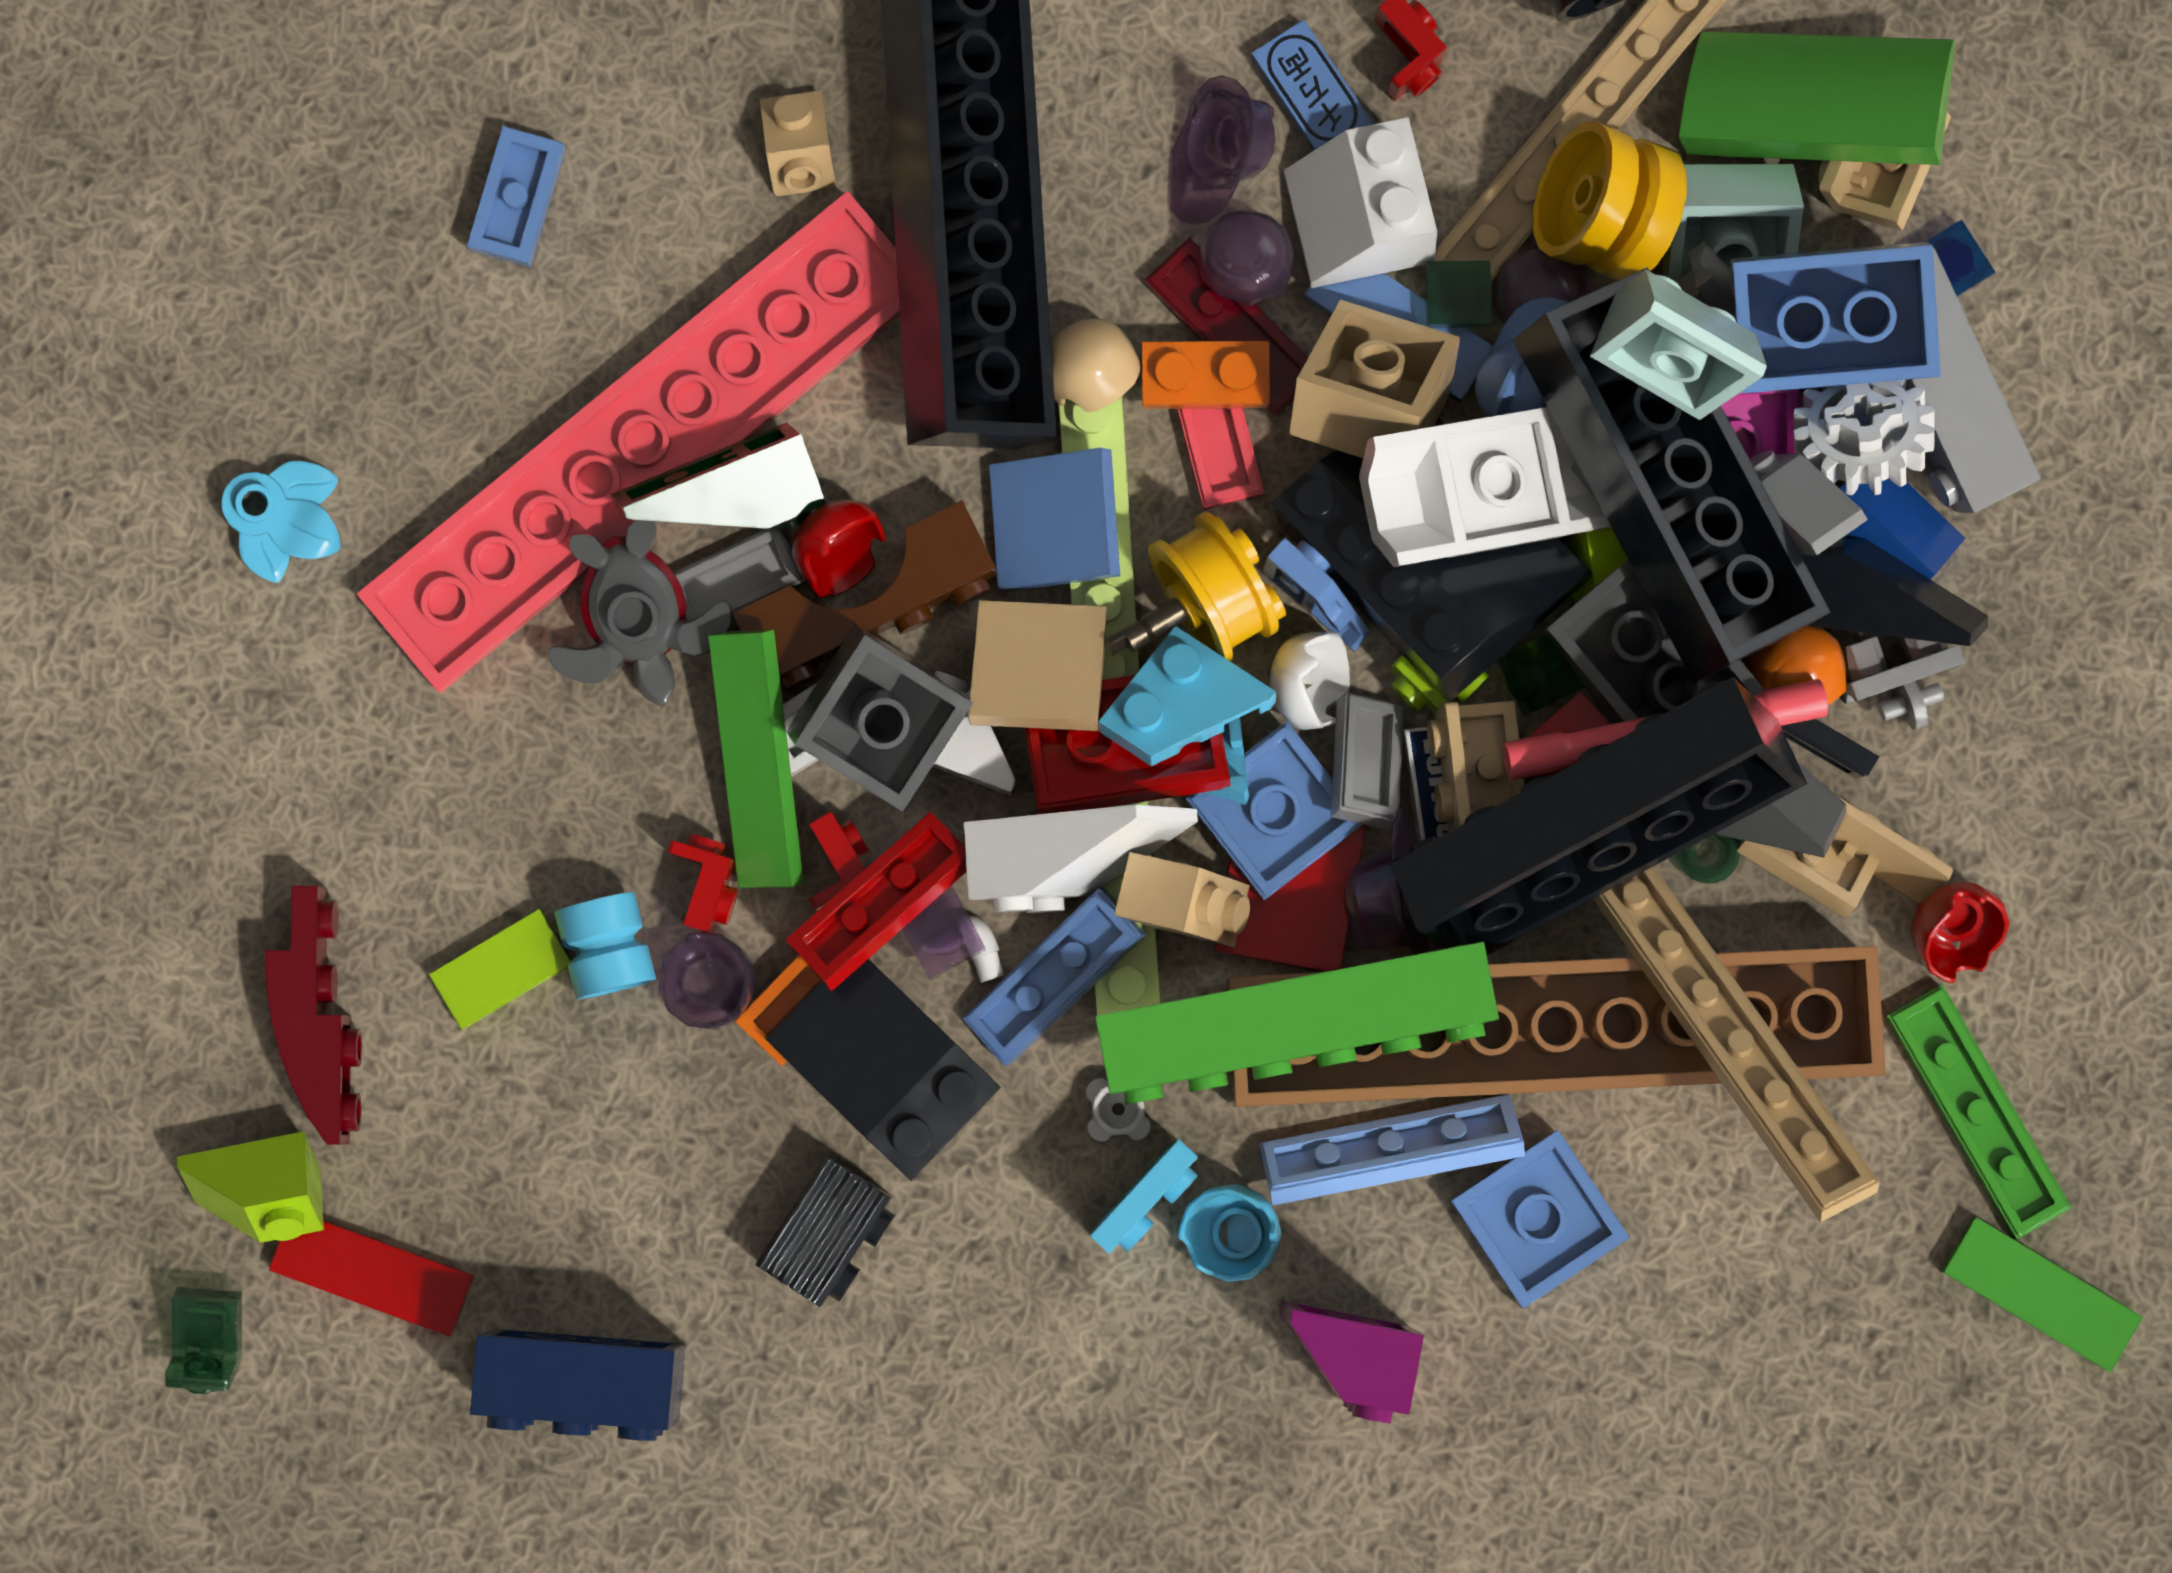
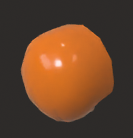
(1801, 658)

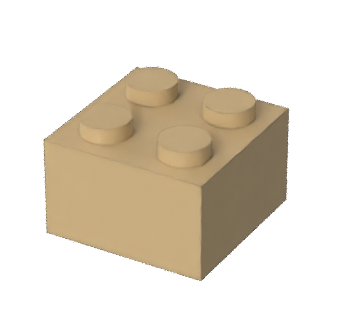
(1371, 379)

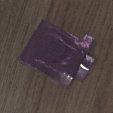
(943, 935)

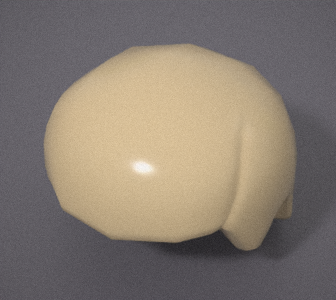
(1092, 364)

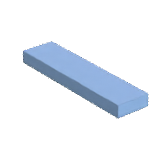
(1391, 1149)

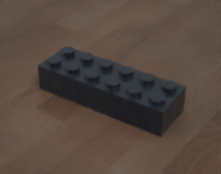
(1674, 497)
(1599, 820)

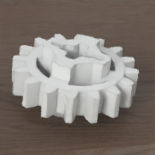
(1865, 432)

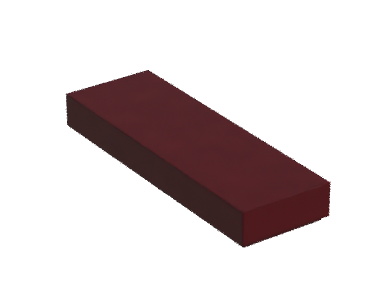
(1215, 318)

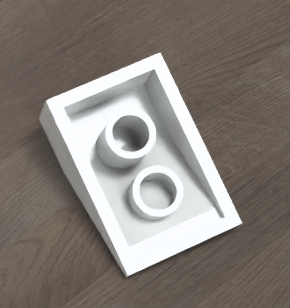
(1062, 855)

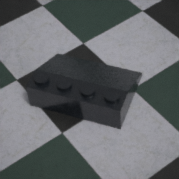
(1440, 613)

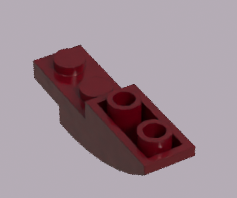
(314, 1045)

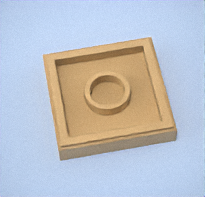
(1038, 665)

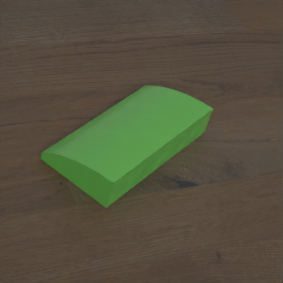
(1818, 97)

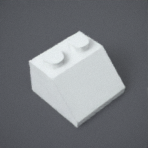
(1362, 205)

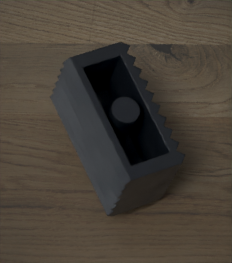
(825, 1232)

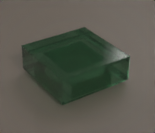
(1458, 294)

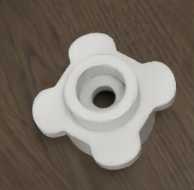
(1106, 1123)

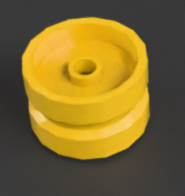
(1609, 201)

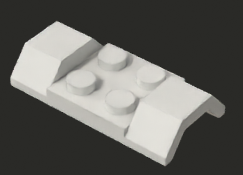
(1473, 488)

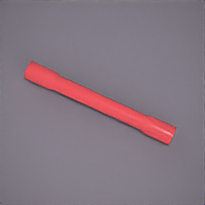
(1560, 750)

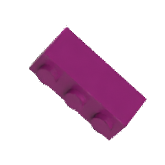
(1361, 1358)

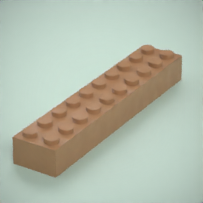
(1603, 1029)

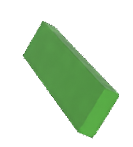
(756, 758)
(1978, 1112)

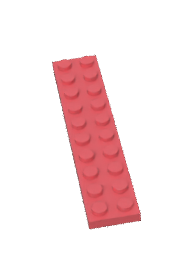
(687, 398)

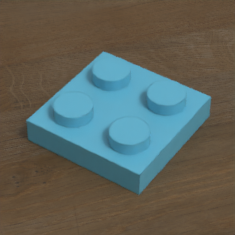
(1127, 1218)

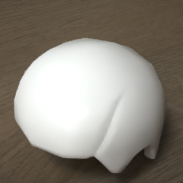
(1313, 660)

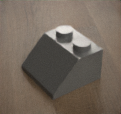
(878, 718)

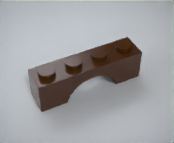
(940, 563)

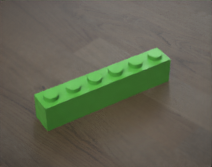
(1297, 1019)

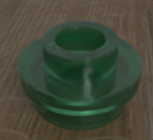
(1715, 872)

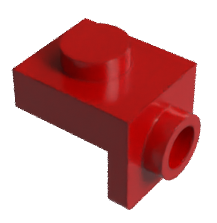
(1412, 32)
(843, 847)
(712, 897)

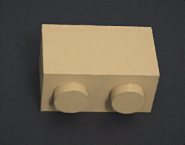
(1183, 899)

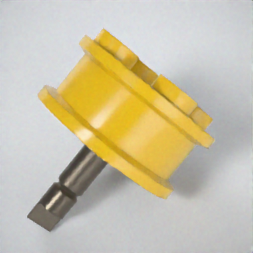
(1208, 589)

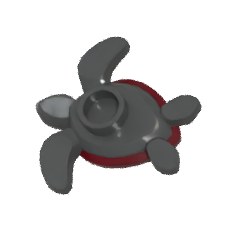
(634, 614)

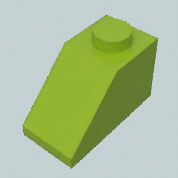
(259, 1186)

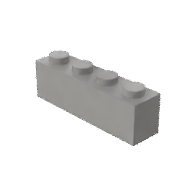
(1976, 440)

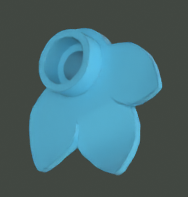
(291, 521)

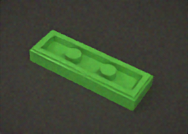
(2041, 1294)

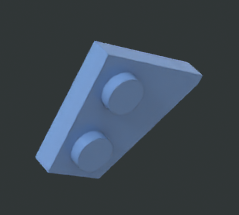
(1304, 578)

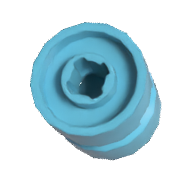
(605, 945)

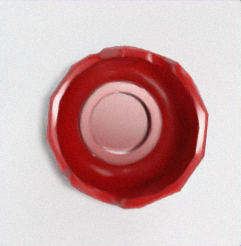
(835, 546)
(1958, 914)

